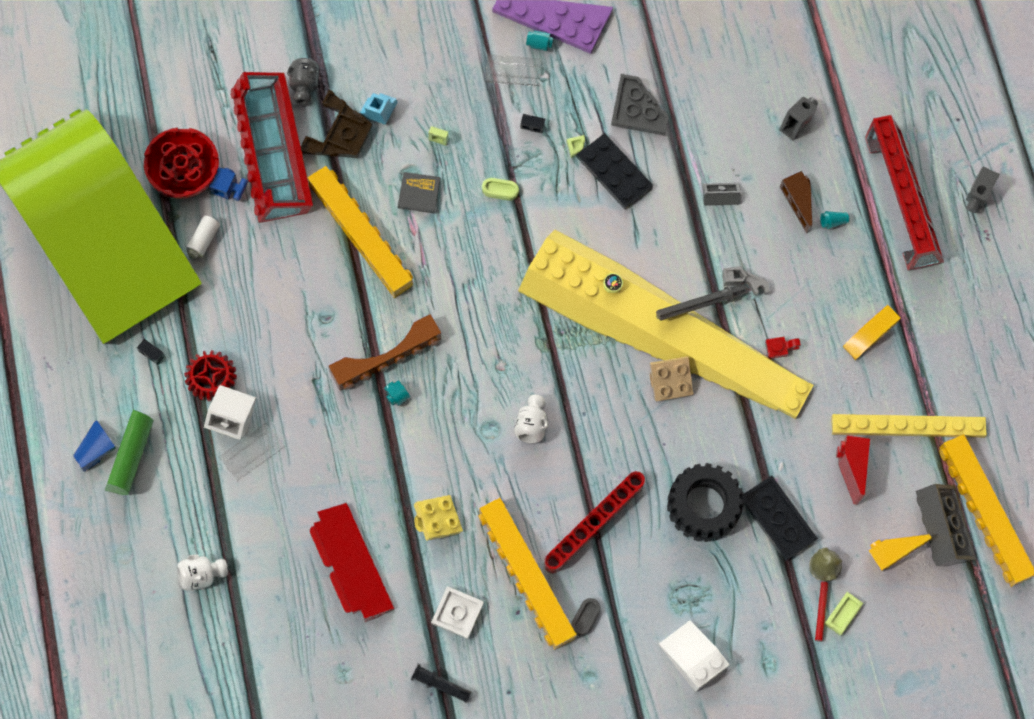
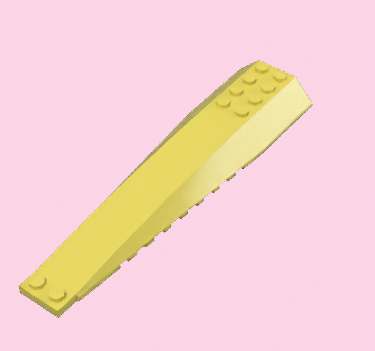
(570, 282)

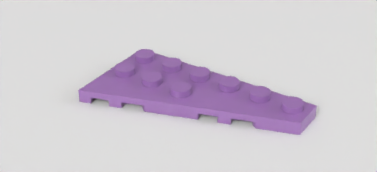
(566, 21)

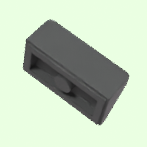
(721, 194)

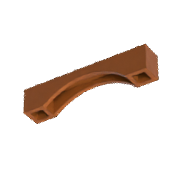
(350, 370)

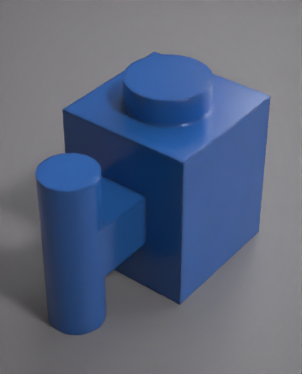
(226, 183)

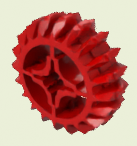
(203, 377)

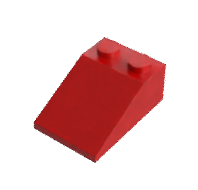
(853, 464)

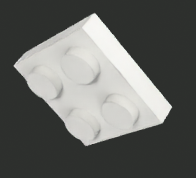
(457, 612)

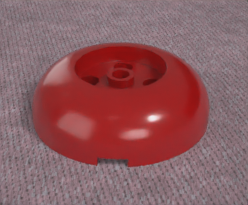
(168, 148)

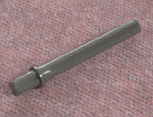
(727, 293)

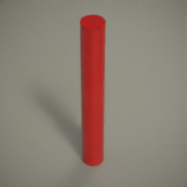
(821, 611)

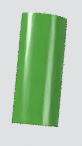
(129, 453)

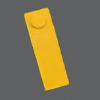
(893, 550)

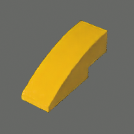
(871, 332)

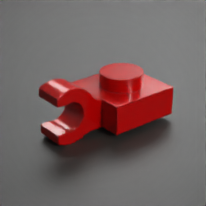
(779, 347)

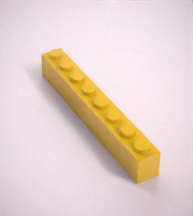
(360, 232)
(987, 510)
(527, 574)

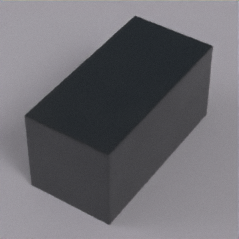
(532, 123)
(150, 351)

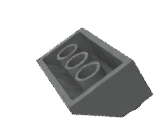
(945, 524)

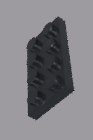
(614, 171)
(778, 518)

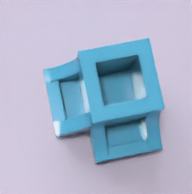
(379, 107)

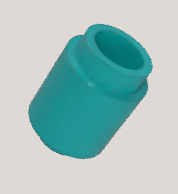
(539, 40)

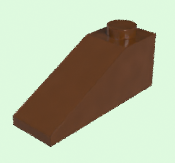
(798, 194)

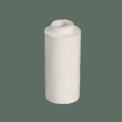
(202, 237)

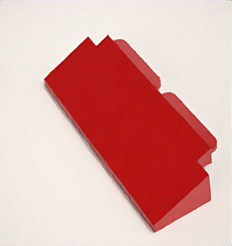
(354, 571)

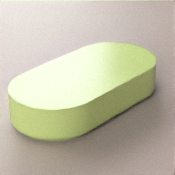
(500, 189)

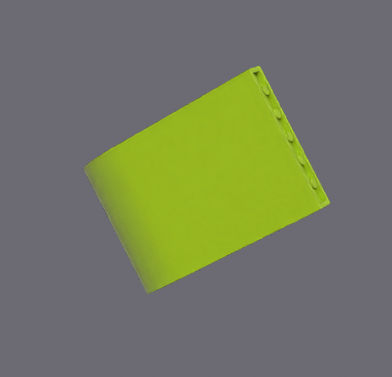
(96, 224)

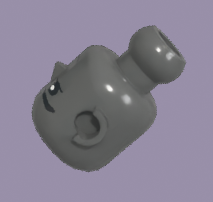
(303, 79)

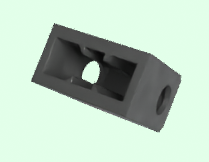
(801, 111)
(981, 189)

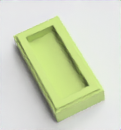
(843, 613)

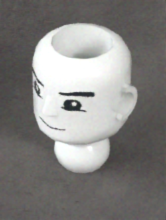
(531, 421)
(198, 572)

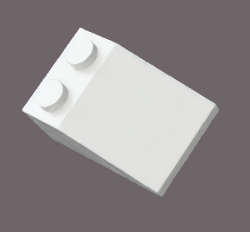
(694, 655)

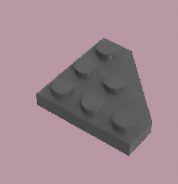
(638, 108)

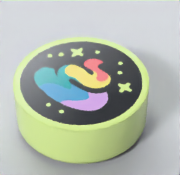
(612, 283)

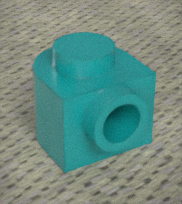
(396, 393)

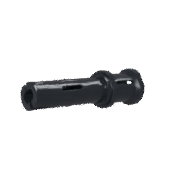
(431, 679)

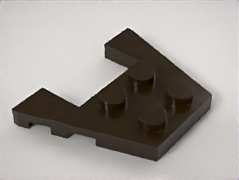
(346, 134)

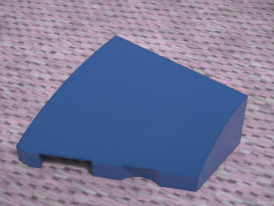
(93, 447)

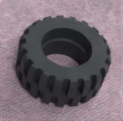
(705, 477)

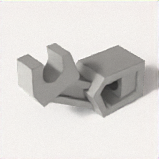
(754, 281)

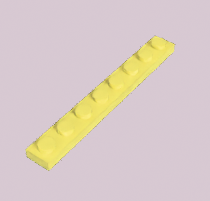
(908, 425)

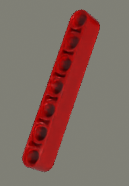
(599, 514)

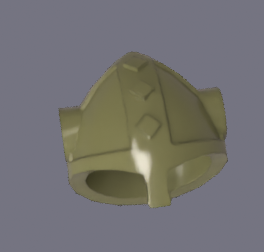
(825, 565)

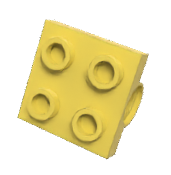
(437, 518)

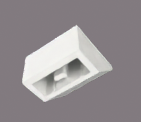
(230, 412)

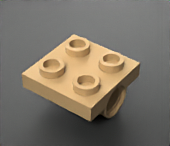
(671, 378)

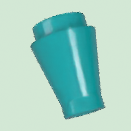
(832, 219)

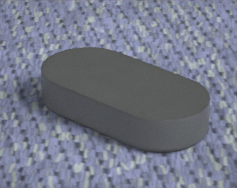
(585, 616)

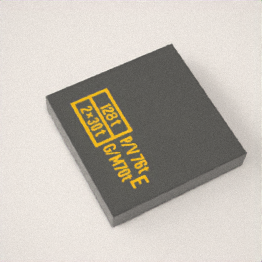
(419, 192)

